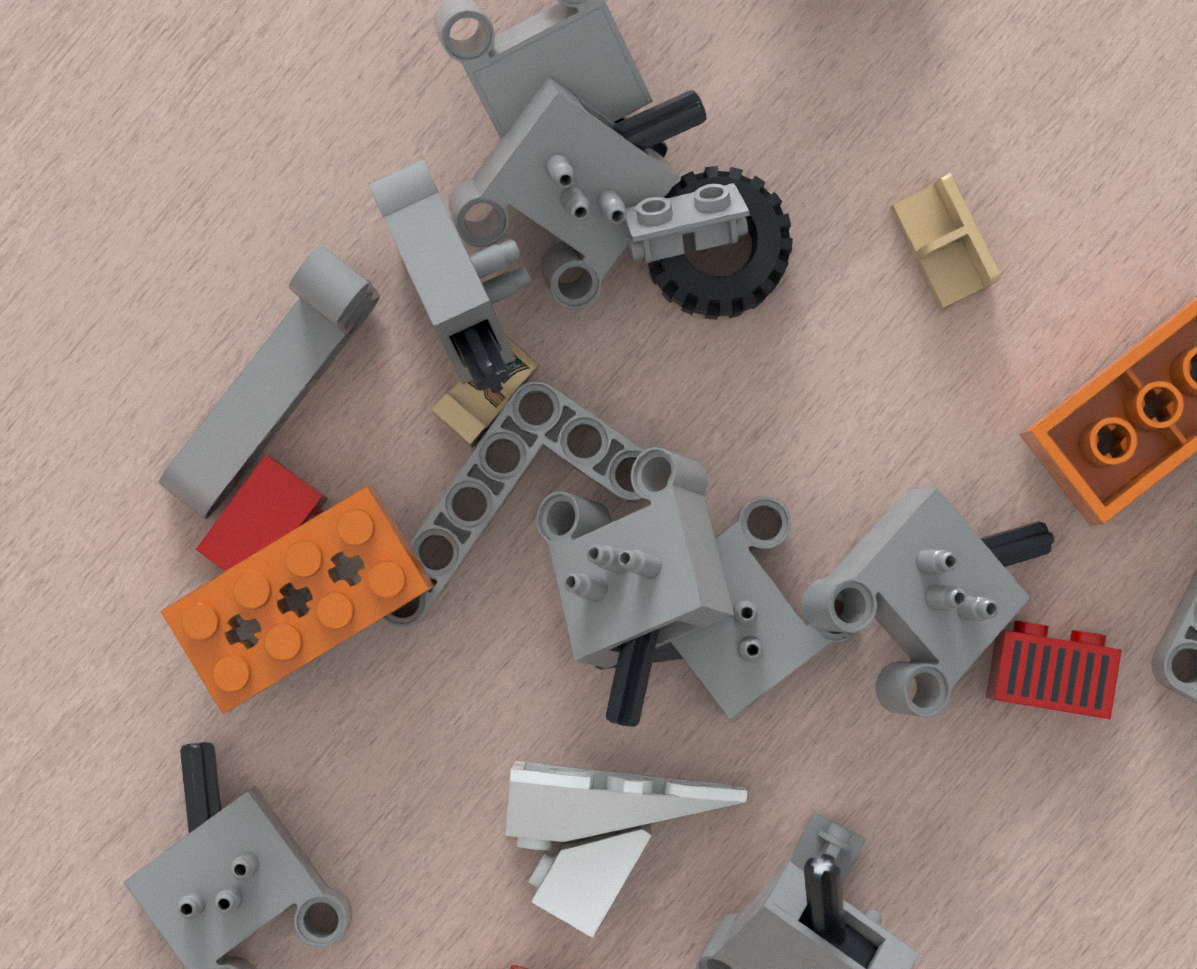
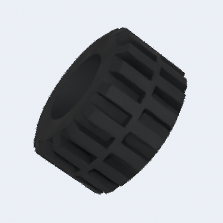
(756, 279)

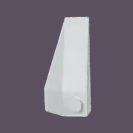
(578, 803)

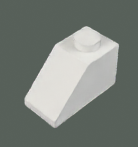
(587, 876)

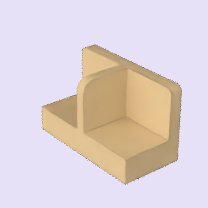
(946, 242)

